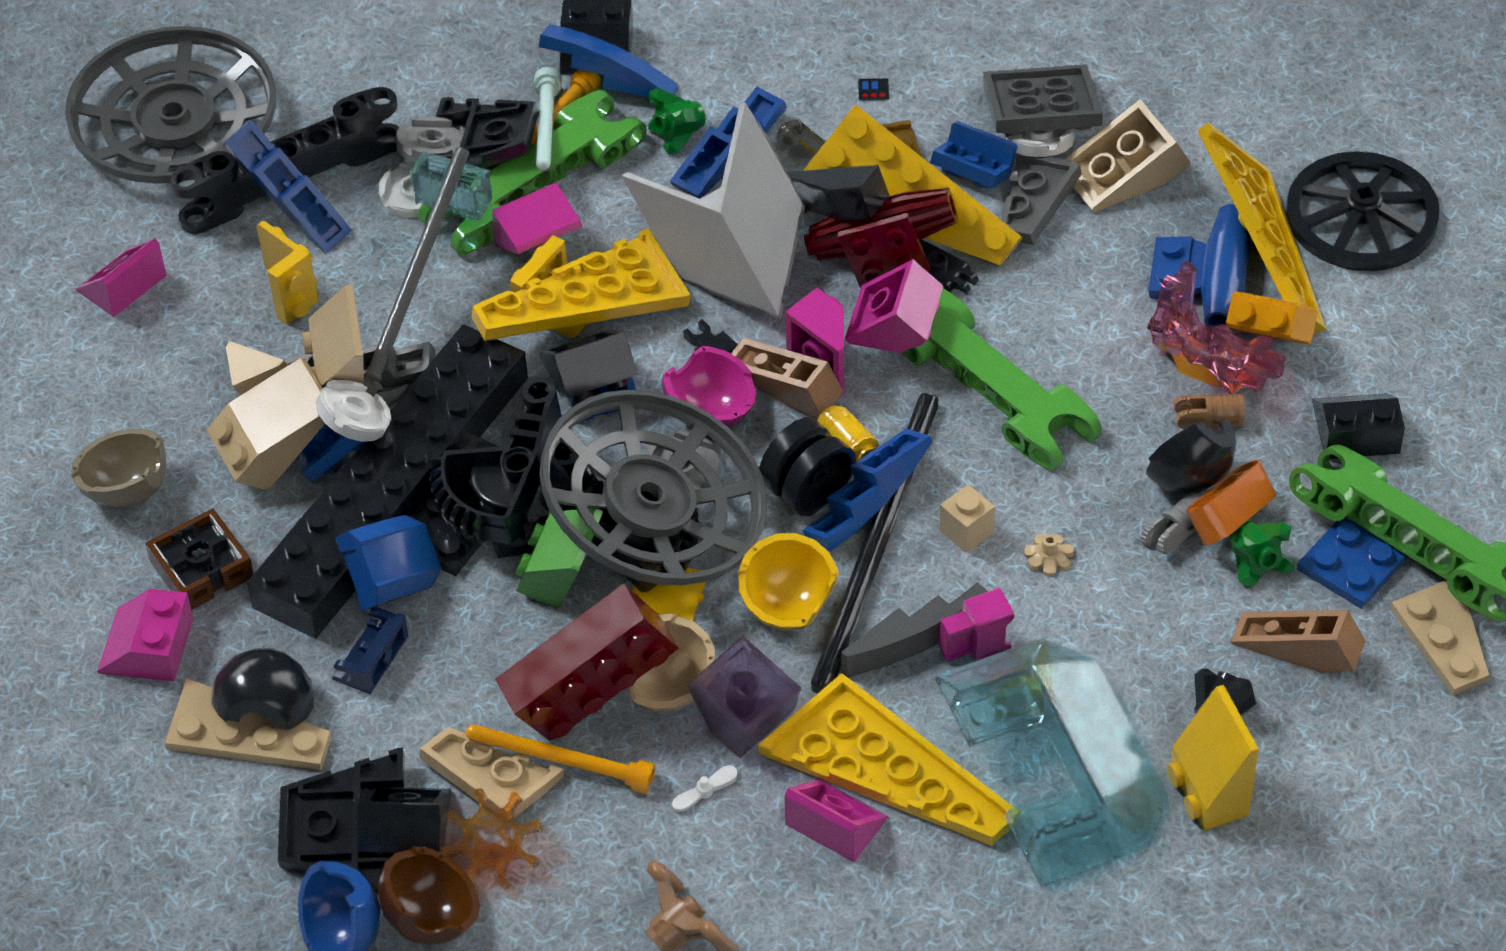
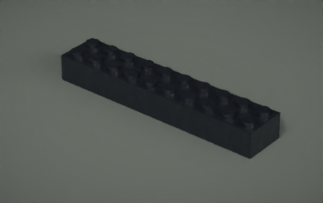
(387, 478)

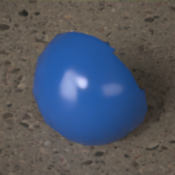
(337, 908)

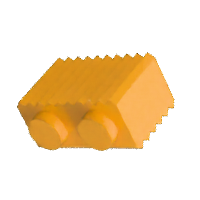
(1271, 317)

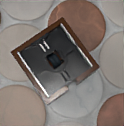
(200, 558)

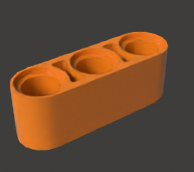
(1231, 502)

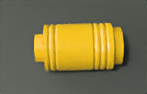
(847, 428)

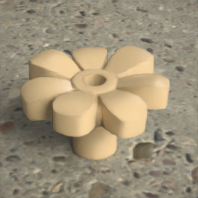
(1049, 553)

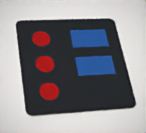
(873, 89)

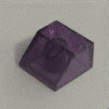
(743, 696)

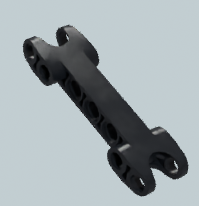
(346, 138)

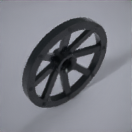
(1363, 205)

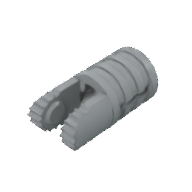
(1171, 527)

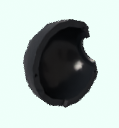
(1193, 459)
(265, 684)

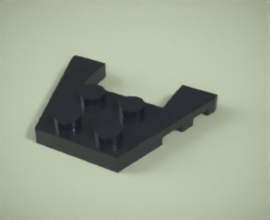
(492, 131)
(322, 815)

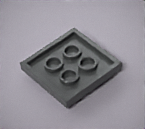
(1042, 99)

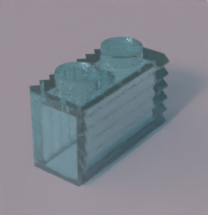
(471, 193)

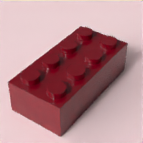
(587, 663)

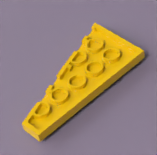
(1262, 216)
(594, 288)
(873, 752)

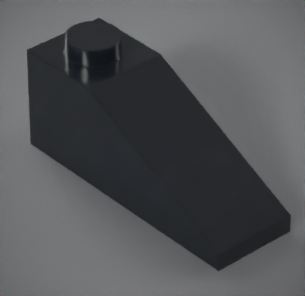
(841, 192)

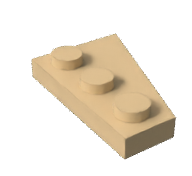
(1444, 635)
(478, 765)

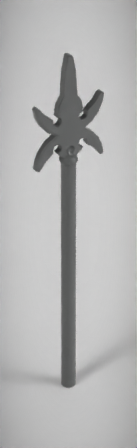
(374, 373)

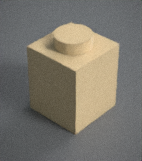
(967, 518)

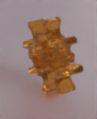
(491, 822)

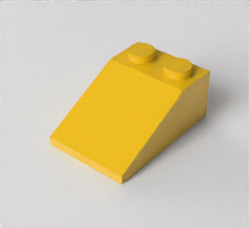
(1215, 763)

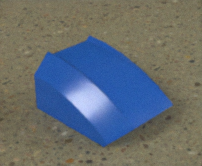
(389, 560)

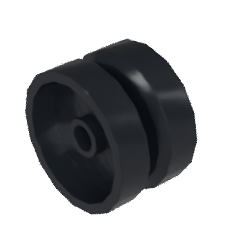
(806, 465)

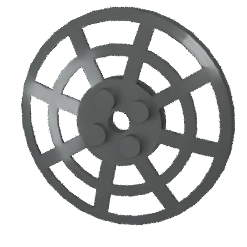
(170, 96)
(661, 479)

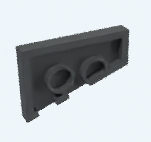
(1037, 193)

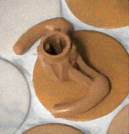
(679, 917)

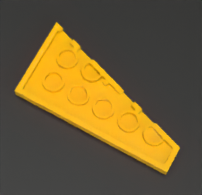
(866, 142)

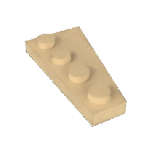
(201, 731)

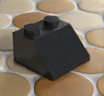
(598, 18)
(590, 364)
(1361, 422)
(402, 818)

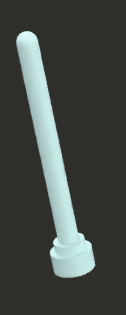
(547, 85)

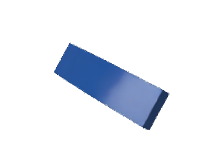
(620, 68)
(709, 157)
(287, 186)
(874, 483)

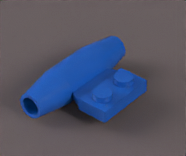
(1219, 263)

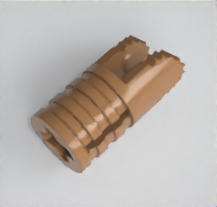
(1209, 409)

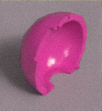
(713, 383)

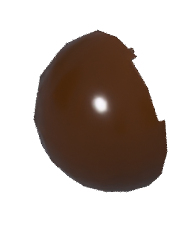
(427, 896)

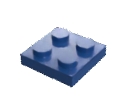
(1351, 562)

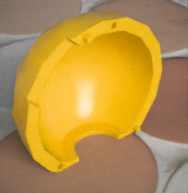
(786, 580)

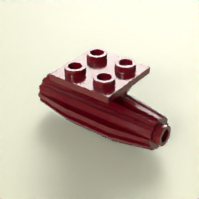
(888, 237)

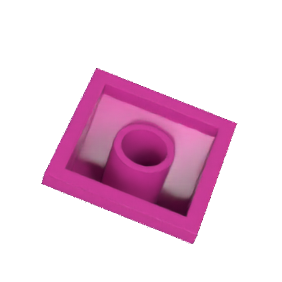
(533, 220)
(125, 277)
(832, 817)

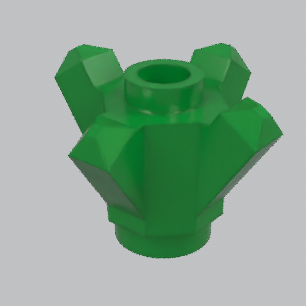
(675, 119)
(1259, 550)

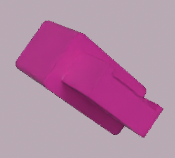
(978, 628)

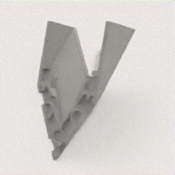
(738, 236)

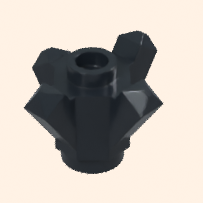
(1238, 689)

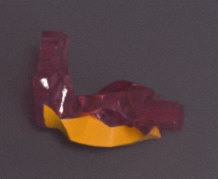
(1209, 352)

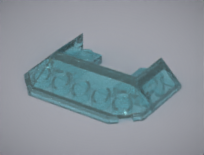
(1115, 787)

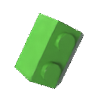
(554, 560)

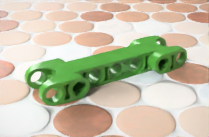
(577, 139)
(1029, 407)
(1363, 495)

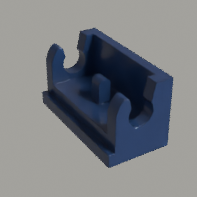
(372, 651)

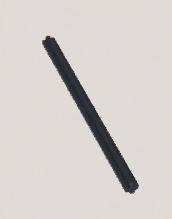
(867, 563)

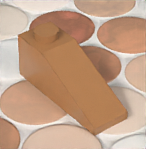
(790, 377)
(1306, 638)

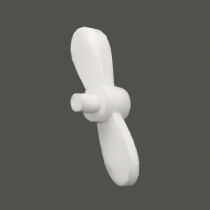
(704, 788)

